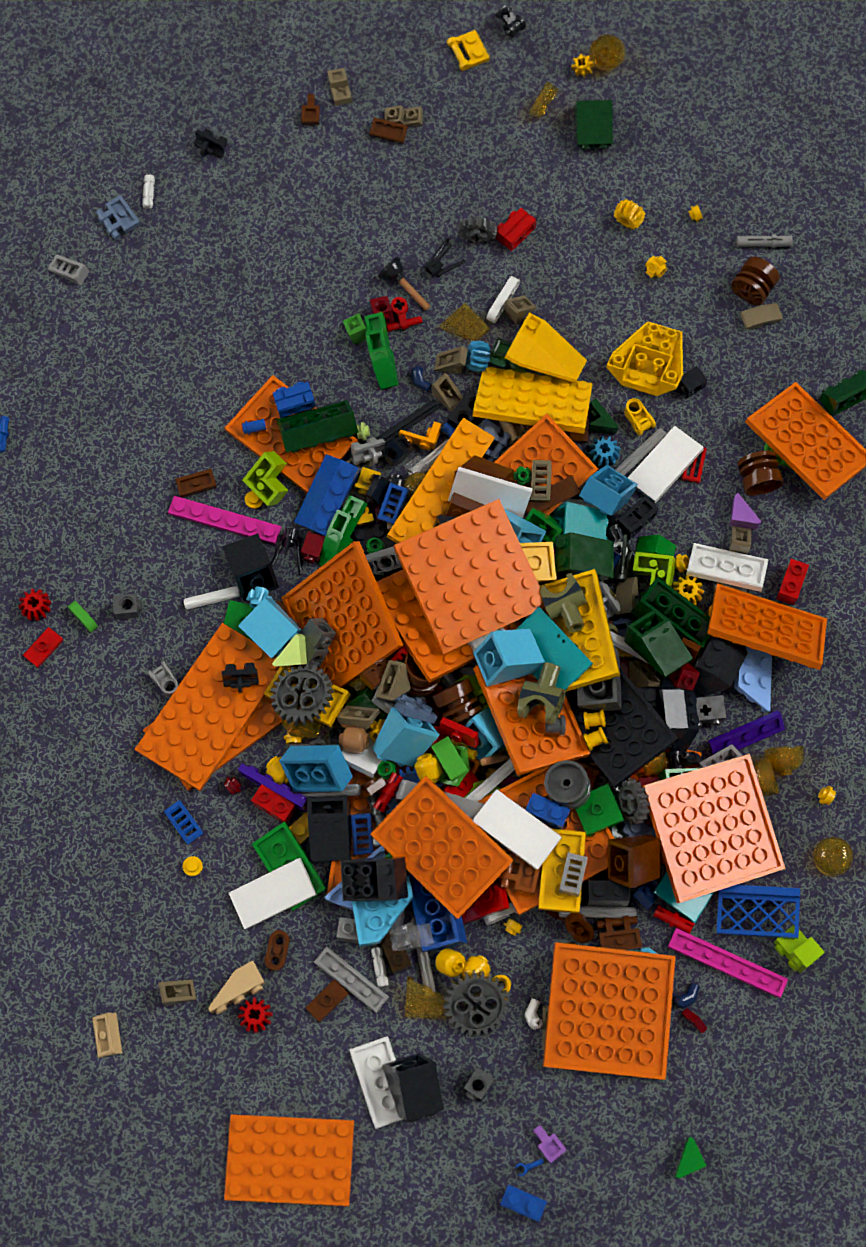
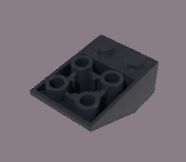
(329, 828)
(374, 879)

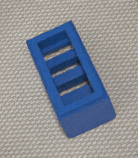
(393, 487)
(172, 809)
(360, 816)

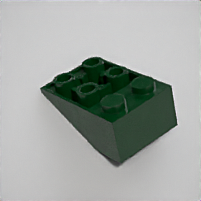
(658, 643)

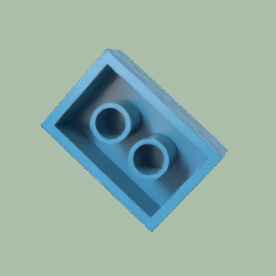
(608, 490)
(316, 768)

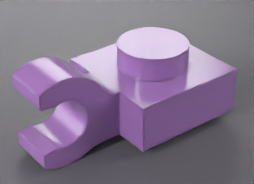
(550, 1146)

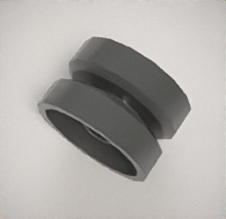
(558, 788)

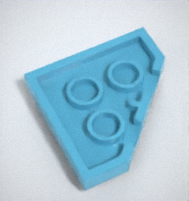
(377, 917)

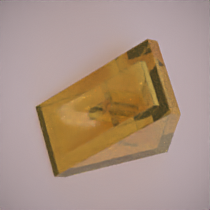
(309, 730)

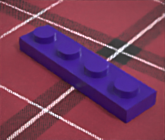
(748, 733)
(252, 774)

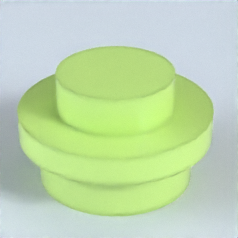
(363, 430)

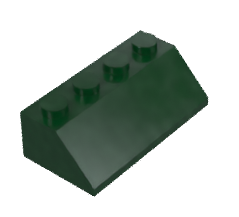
(845, 394)
(317, 426)
(683, 615)

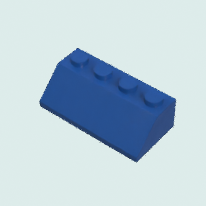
(327, 494)
(445, 927)

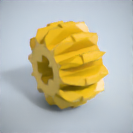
(629, 214)
(689, 585)

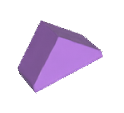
(743, 515)

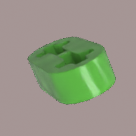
(82, 616)

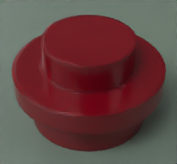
(232, 785)

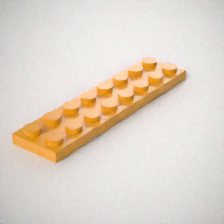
(434, 490)

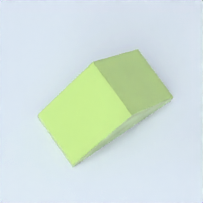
(293, 653)

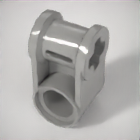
(163, 678)

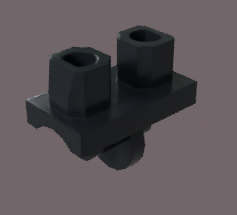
(210, 144)
(240, 678)

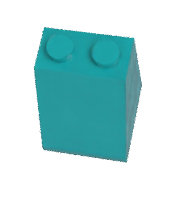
(581, 520)

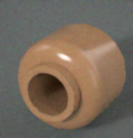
(354, 740)

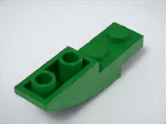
(380, 351)
(341, 528)

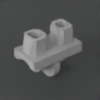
(367, 452)
(611, 605)

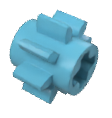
(257, 596)

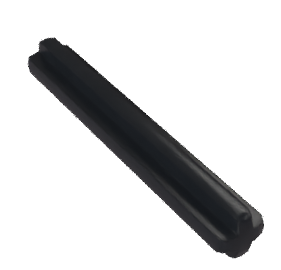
(409, 421)

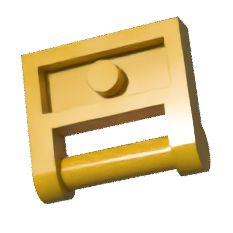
(473, 48)

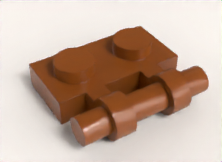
(526, 878)

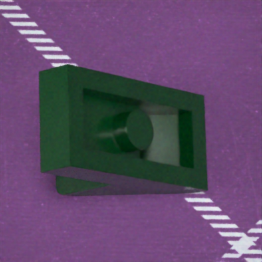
(603, 421)

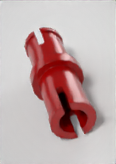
(388, 792)
(674, 919)

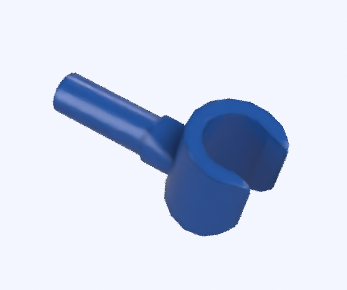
(529, 1166)

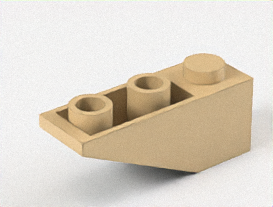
(241, 982)

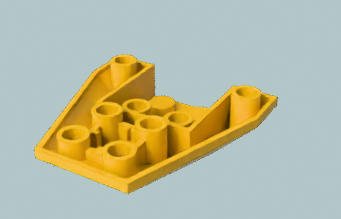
(545, 350)
(649, 360)

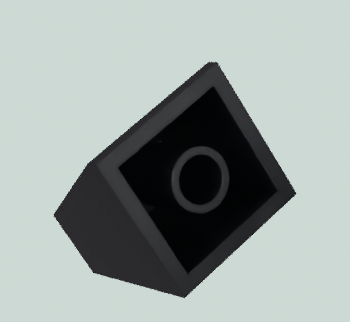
(250, 565)
(605, 893)
(414, 1087)

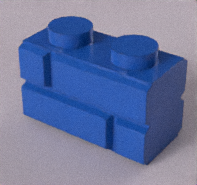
(293, 399)
(547, 811)
(523, 1203)

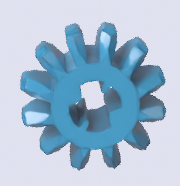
(478, 356)
(598, 447)

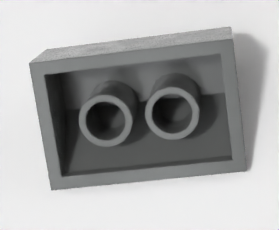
(603, 694)

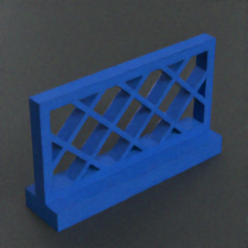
(763, 894)

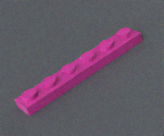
(224, 519)
(728, 963)

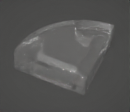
(416, 465)

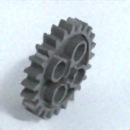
(319, 695)
(488, 990)

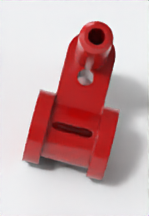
(403, 323)

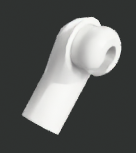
(531, 1014)

